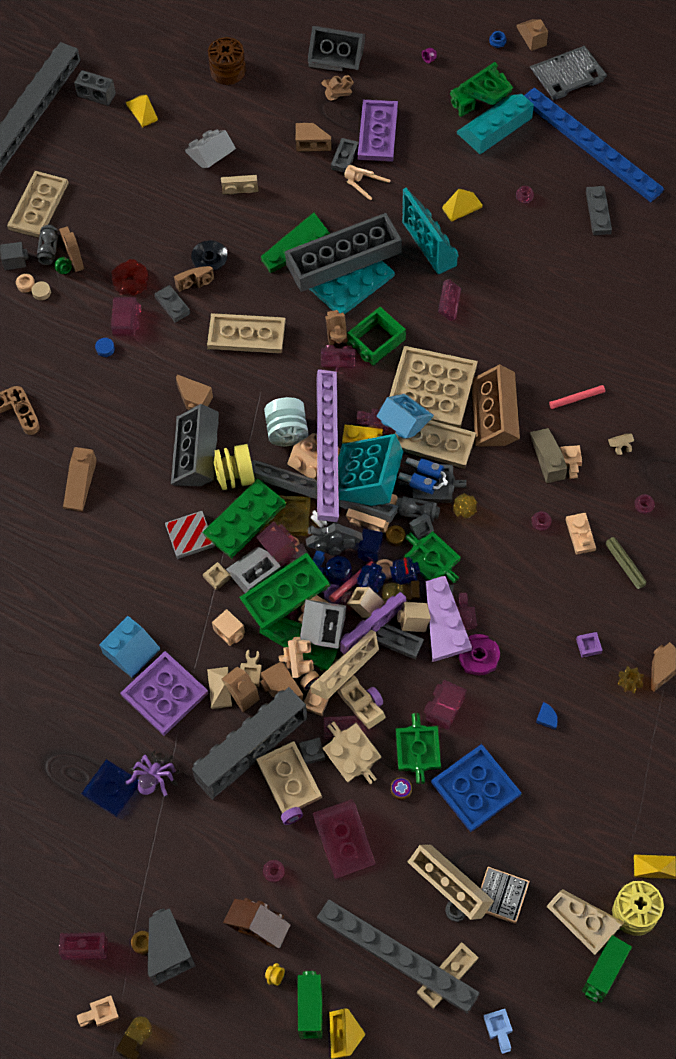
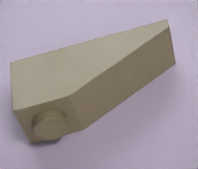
(549, 455)

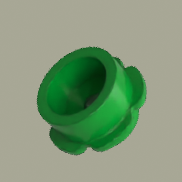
(63, 265)

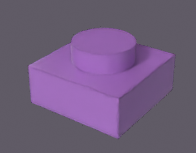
(589, 644)

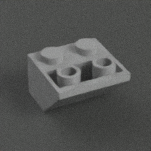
(210, 148)
(253, 569)
(323, 623)

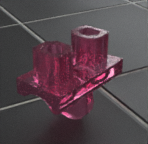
(338, 357)

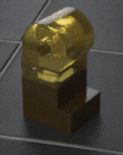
(409, 590)
(138, 1031)

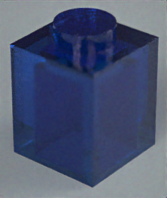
(370, 546)

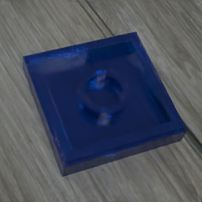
(109, 789)

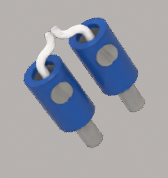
(423, 483)

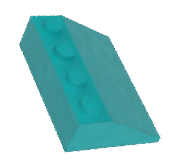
(428, 234)
(369, 470)

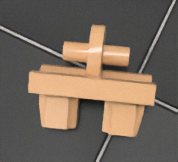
(294, 657)

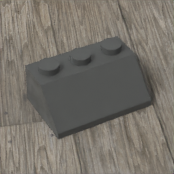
(336, 47)

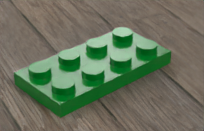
(244, 518)
(284, 591)

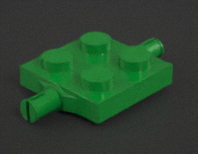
(433, 557)
(418, 748)

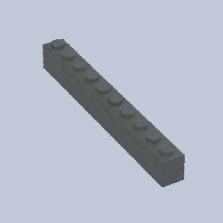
(36, 99)

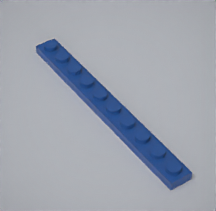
(594, 146)

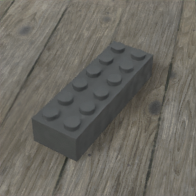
(343, 252)
(251, 741)

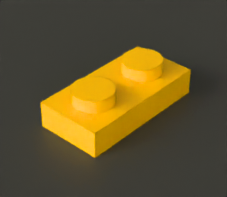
(358, 433)

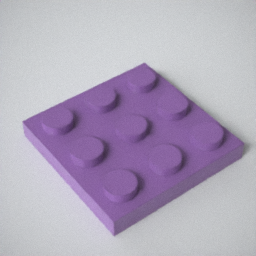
(164, 693)

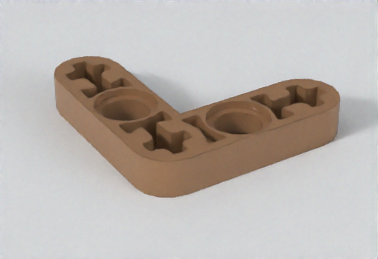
(72, 248)
(11, 402)

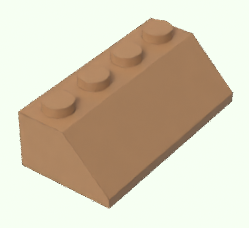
(495, 407)

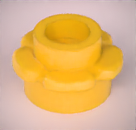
(274, 974)

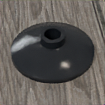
(209, 250)

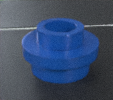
(497, 39)

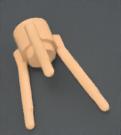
(355, 174)

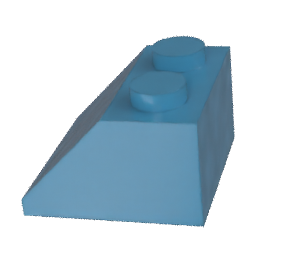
(404, 415)
(129, 647)

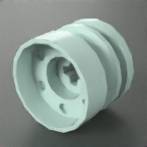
(286, 421)

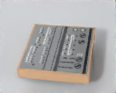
(506, 892)

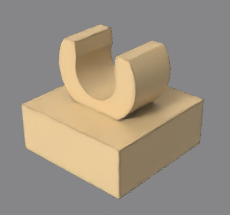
(620, 441)

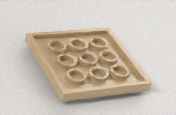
(436, 383)

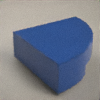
(547, 716)

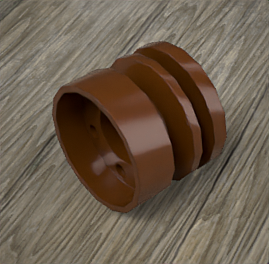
(226, 60)

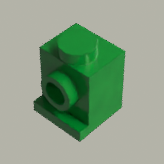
(462, 102)

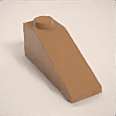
(79, 478)

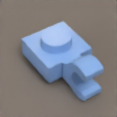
(498, 1027)

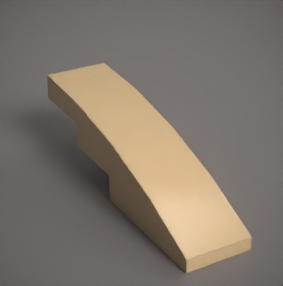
(360, 702)

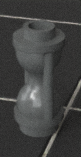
(46, 252)
(408, 507)

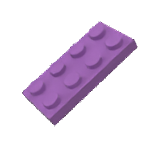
(377, 130)

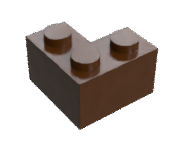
(257, 921)

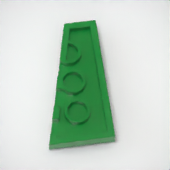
(305, 232)
(286, 630)

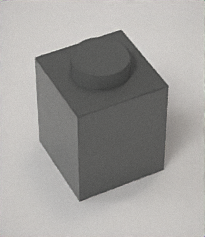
(13, 255)

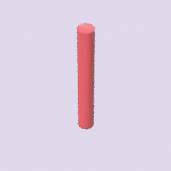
(576, 397)
(345, 587)

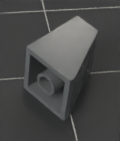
(166, 948)

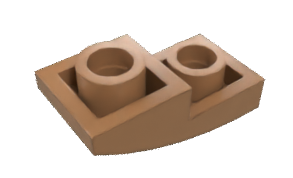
(200, 276)

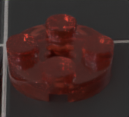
(126, 269)

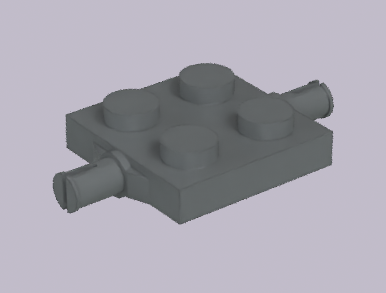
(440, 495)
(333, 539)

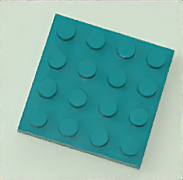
(353, 288)

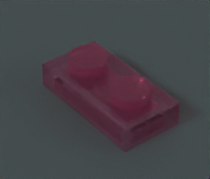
(449, 300)

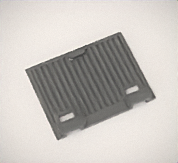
(569, 72)

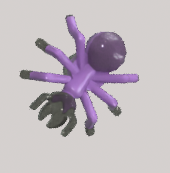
(150, 777)

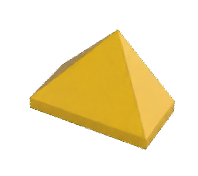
(142, 110)
(461, 204)
(655, 866)
(344, 1033)

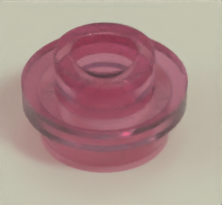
(525, 190)
(644, 499)
(541, 516)
(270, 865)

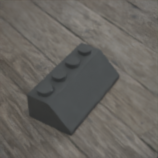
(195, 447)

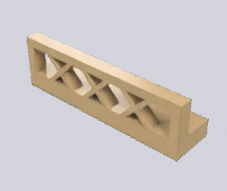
(346, 666)

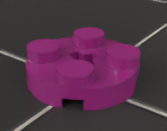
(482, 666)

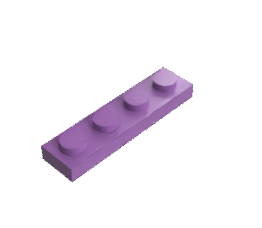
(375, 622)

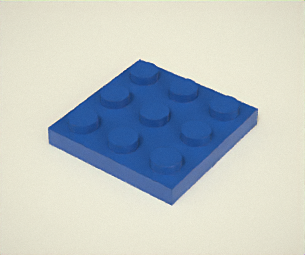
(476, 788)

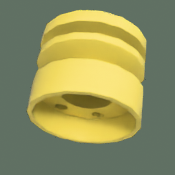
(234, 467)
(625, 909)

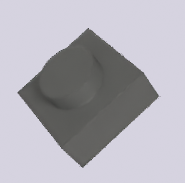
(421, 526)
(312, 751)

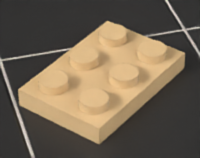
(289, 777)

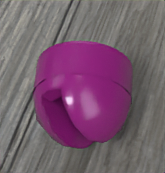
(429, 55)

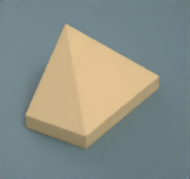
(219, 694)

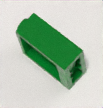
(388, 323)
(606, 969)
(310, 1005)

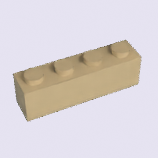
(450, 881)

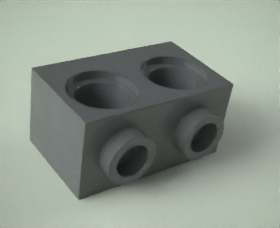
(95, 88)

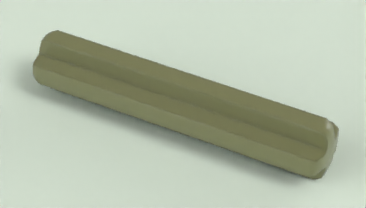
(626, 563)

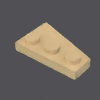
(584, 920)

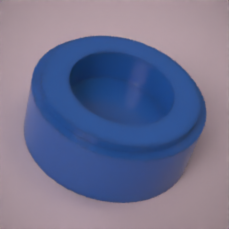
(104, 347)

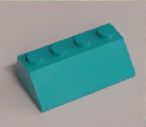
(497, 122)

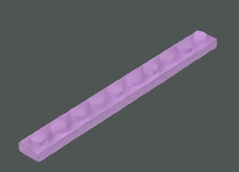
(327, 447)

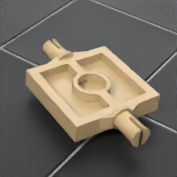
(352, 752)

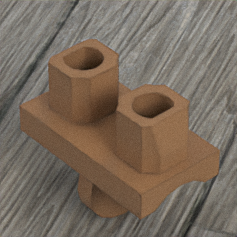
(337, 87)
(336, 327)

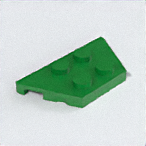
(487, 85)

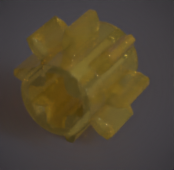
(465, 506)
(634, 675)

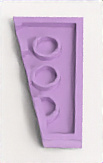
(446, 626)

